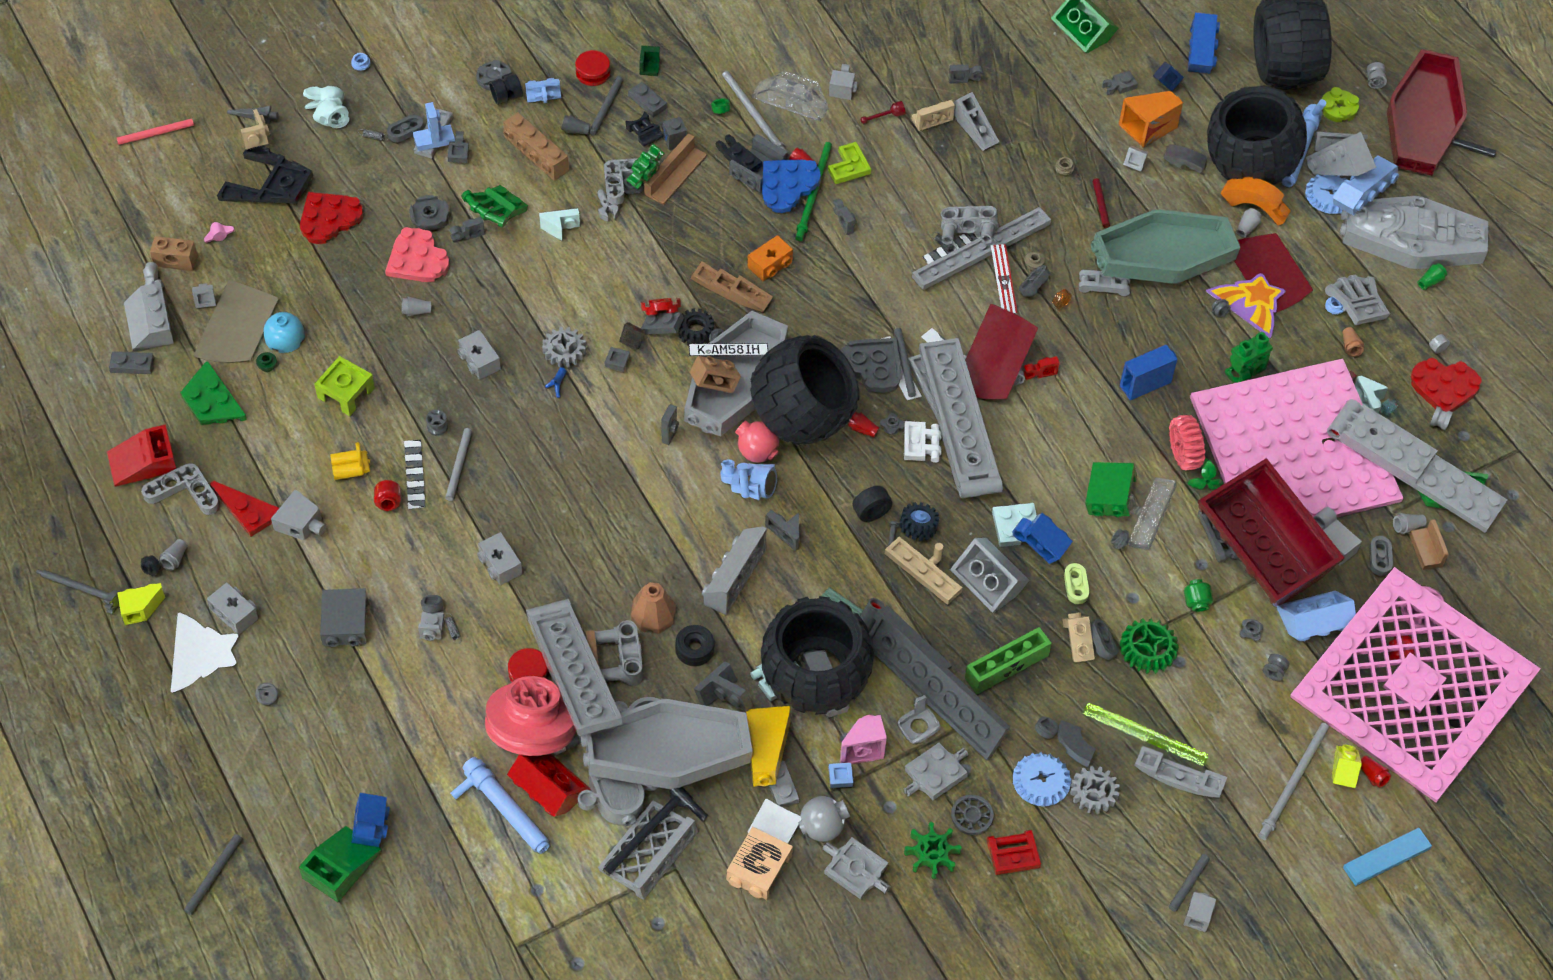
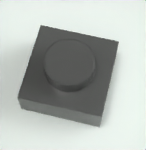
(617, 359)

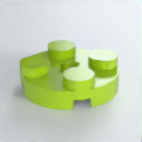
(1346, 99)

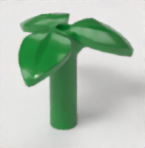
(1208, 472)

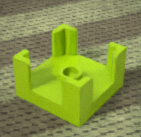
(344, 383)

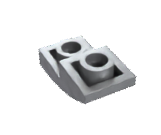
(1181, 155)

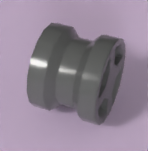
(436, 417)
(1276, 666)

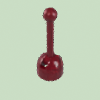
(896, 109)

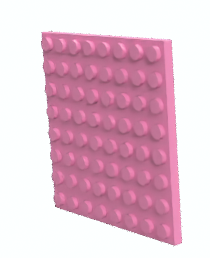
(1285, 422)

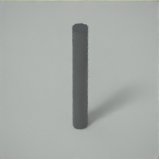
(1189, 882)

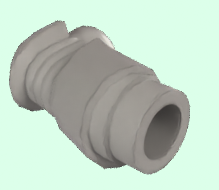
(151, 274)

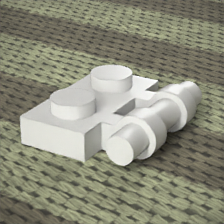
(915, 441)

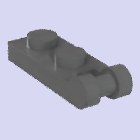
(1215, 540)

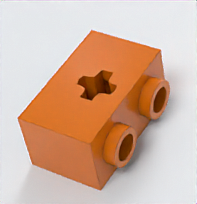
(770, 258)

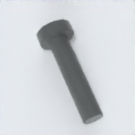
(893, 524)

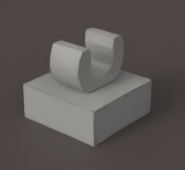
(1135, 158)
(204, 296)

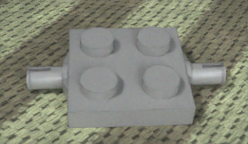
(935, 771)
(856, 868)

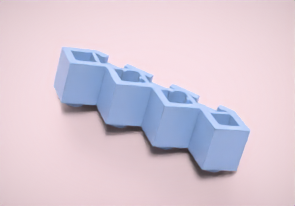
(1364, 188)

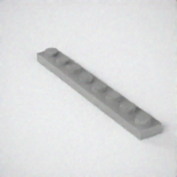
(977, 251)

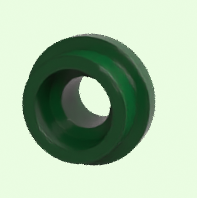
(264, 365)

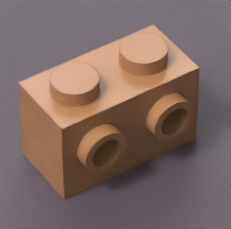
(715, 374)

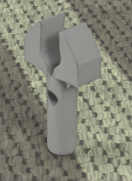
(606, 207)

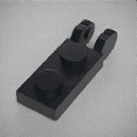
(738, 153)

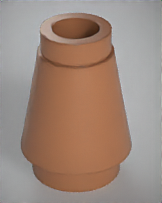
(1352, 343)

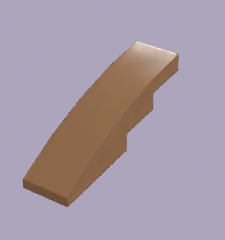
(731, 288)

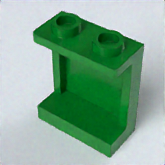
(1110, 489)

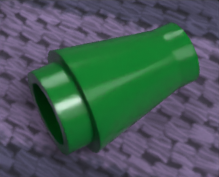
(1433, 275)

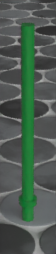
(802, 227)

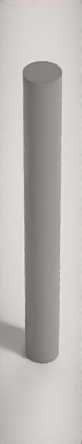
(458, 464)

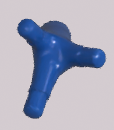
(556, 381)

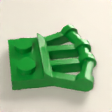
(500, 199)

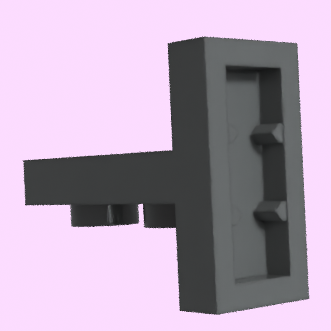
(721, 685)

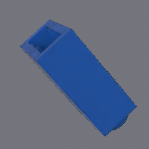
(1148, 372)

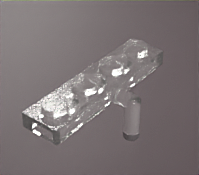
(1151, 513)

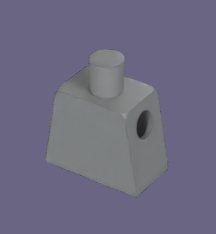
(298, 517)

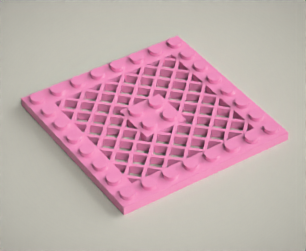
(1415, 684)

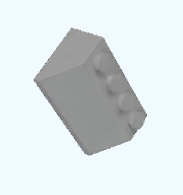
(735, 569)

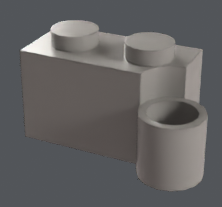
(1341, 537)

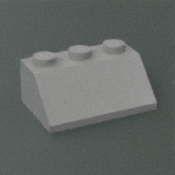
(148, 318)
(989, 574)

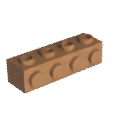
(536, 146)

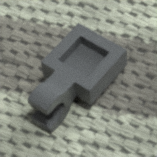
(458, 150)

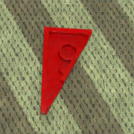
(249, 511)

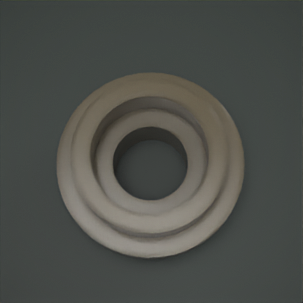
(1064, 166)
(1034, 260)

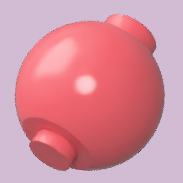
(757, 442)

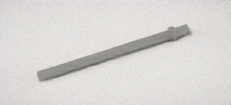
(752, 110)
(1269, 824)

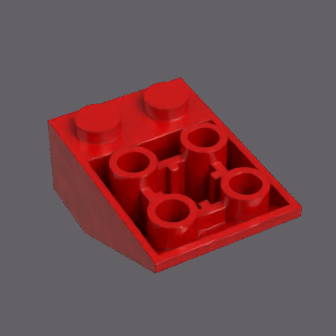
(142, 456)

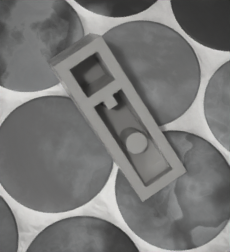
(974, 122)

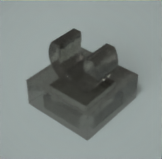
(632, 336)

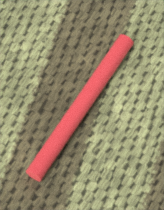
(155, 131)

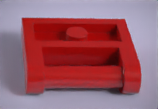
(1014, 858)

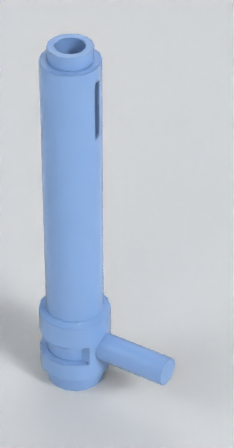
(1312, 116)
(485, 780)

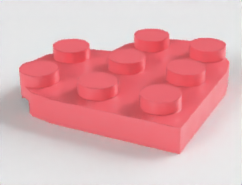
(417, 257)

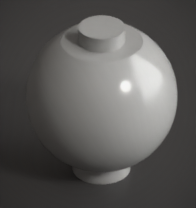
(823, 818)

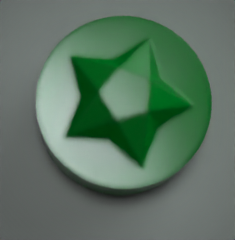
(720, 105)

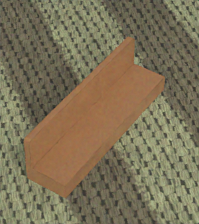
(674, 170)

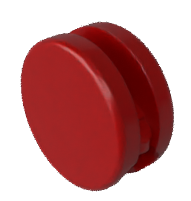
(592, 68)
(527, 663)

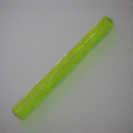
(1145, 734)

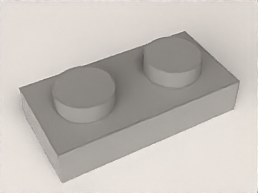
(784, 790)

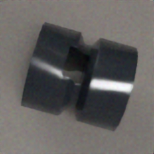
(505, 89)

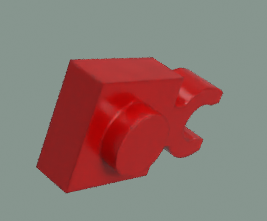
(1044, 368)

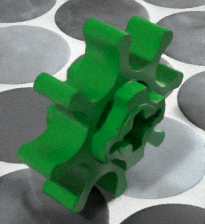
(645, 166)
(931, 842)

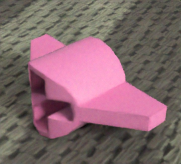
(218, 232)

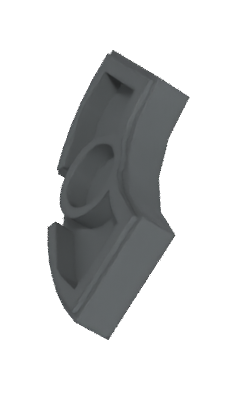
(1076, 746)

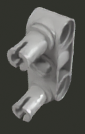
(969, 220)
(629, 653)

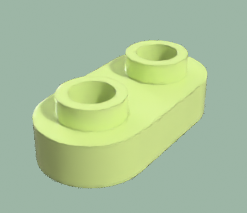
(1076, 585)

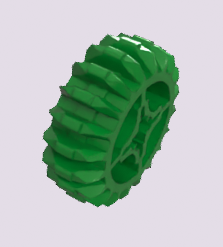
(1144, 651)

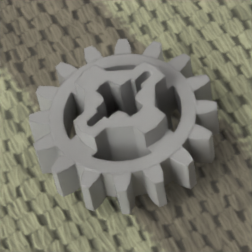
(555, 351)
(1089, 796)

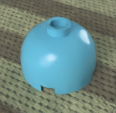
(283, 332)

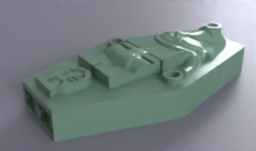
(1165, 246)

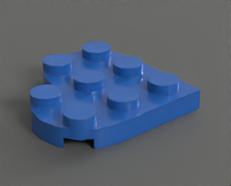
(787, 182)

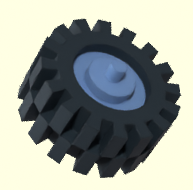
(919, 521)

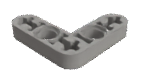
(621, 171)
(188, 482)

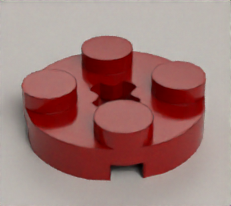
(661, 304)

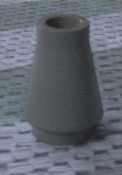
(574, 125)

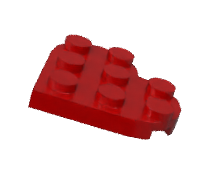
(328, 215)
(1443, 385)

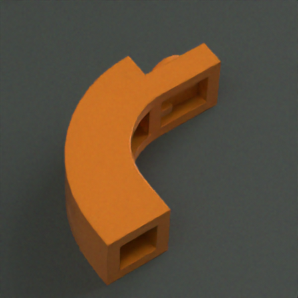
(1257, 193)

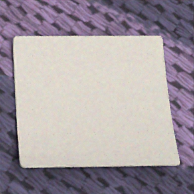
(776, 821)

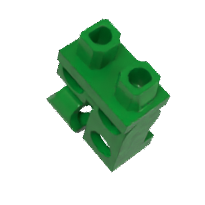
(1248, 357)

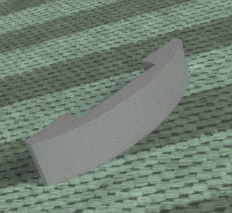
(1179, 776)

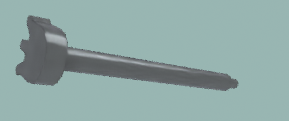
(110, 598)

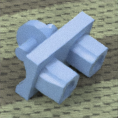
(543, 90)

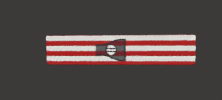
(1003, 278)

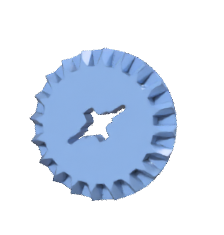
(1318, 192)
(1036, 791)

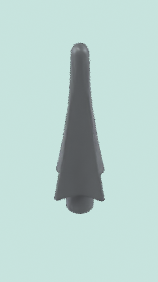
(248, 113)

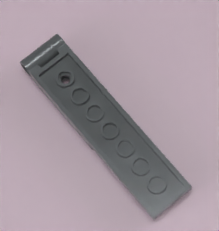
(930, 675)

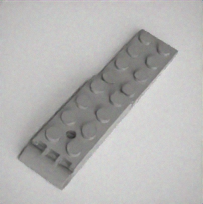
(960, 419)
(1415, 464)
(573, 667)

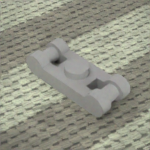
(1103, 283)

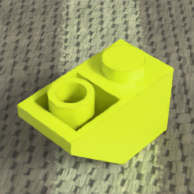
(140, 603)
(1346, 766)

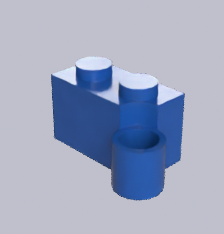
(1043, 537)
(369, 820)

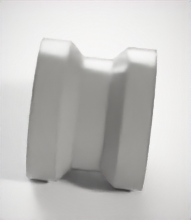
(1441, 418)

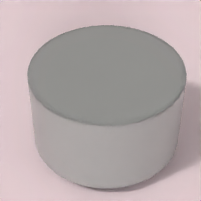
(1439, 343)

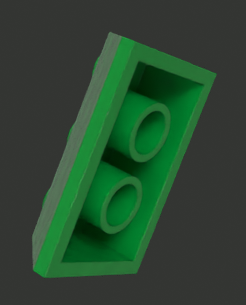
(1084, 24)

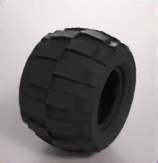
(1292, 42)
(1257, 114)
(804, 389)
(824, 626)

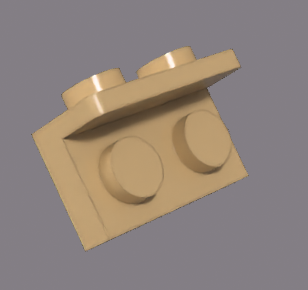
(934, 115)

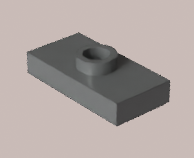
(669, 424)

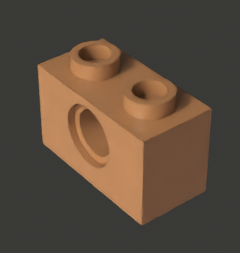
(174, 253)

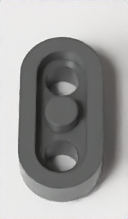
(404, 128)
(1034, 281)
(1381, 557)
(1103, 639)

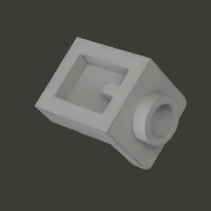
(431, 626)

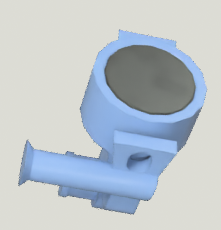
(761, 483)

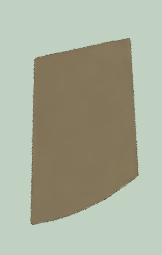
(236, 324)

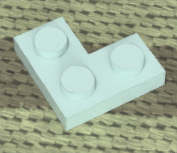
(1007, 518)

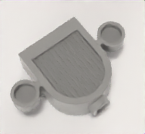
(617, 800)

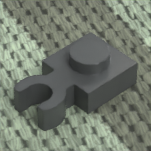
(962, 73)
(1122, 82)
(846, 218)
(469, 230)

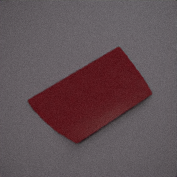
(1270, 257)
(998, 352)

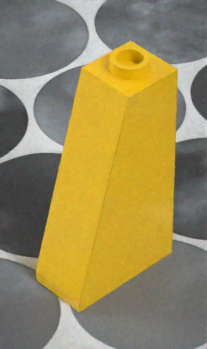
(768, 738)

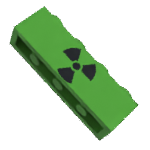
(1007, 660)

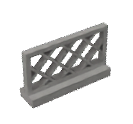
(665, 855)

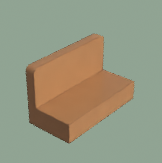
(1429, 546)

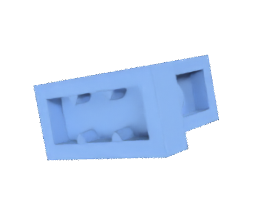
(436, 134)

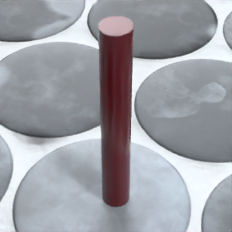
(1101, 203)

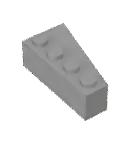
(1343, 158)

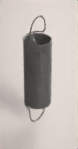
(938, 238)

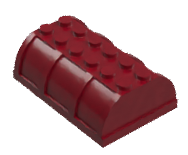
(1271, 532)

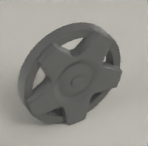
(492, 71)

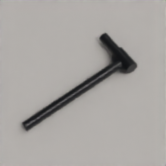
(678, 797)

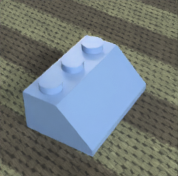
(1317, 615)

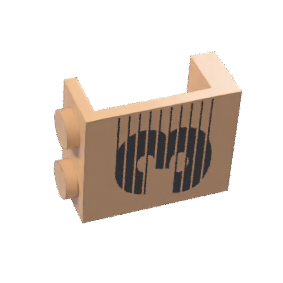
(758, 863)

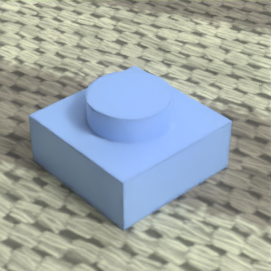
(840, 775)

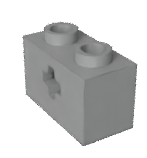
(479, 355)
(499, 558)
(233, 608)

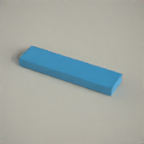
(1387, 856)

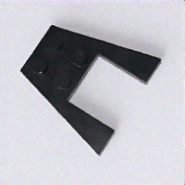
(283, 184)

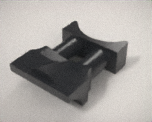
(646, 135)

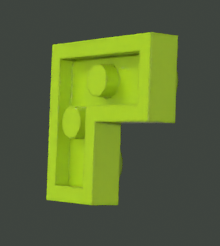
(853, 164)

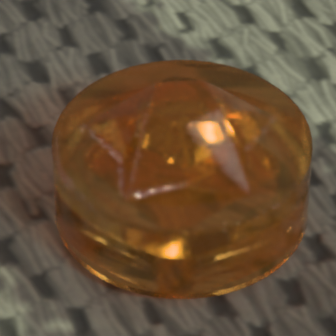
(1062, 298)

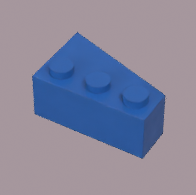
(1203, 43)

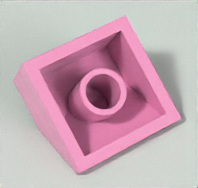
(864, 741)

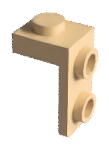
(255, 135)
(1079, 636)

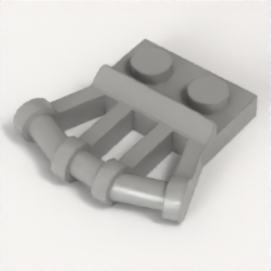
(1362, 309)

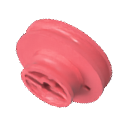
(529, 717)

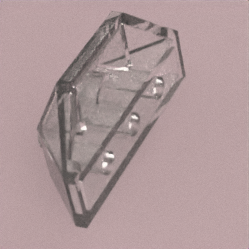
(793, 94)

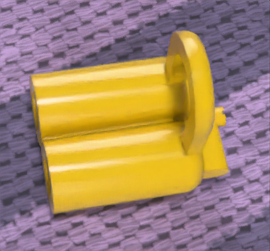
(350, 463)

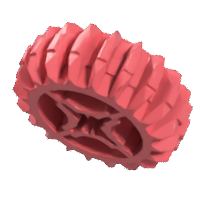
(1187, 442)

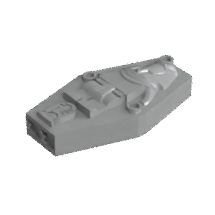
(1416, 232)
(720, 410)
(669, 744)

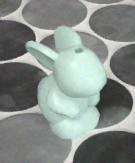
(328, 106)

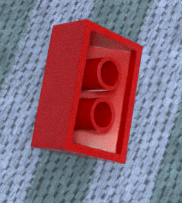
(547, 782)

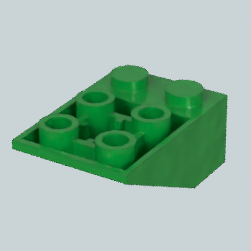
(337, 864)

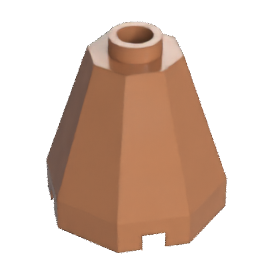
(653, 609)

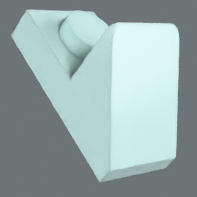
(555, 221)
(1370, 392)

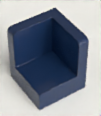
(1168, 76)

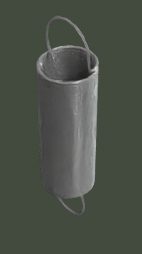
(372, 134)
(452, 628)

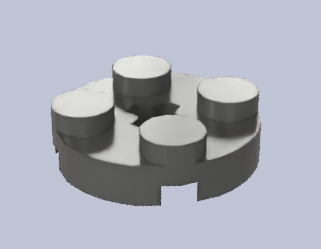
(431, 203)

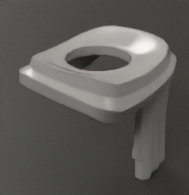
(918, 712)

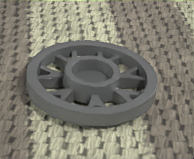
(972, 815)

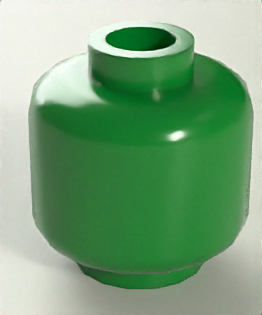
(1198, 595)

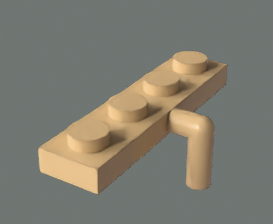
(924, 569)

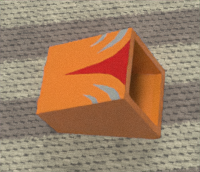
(1150, 116)

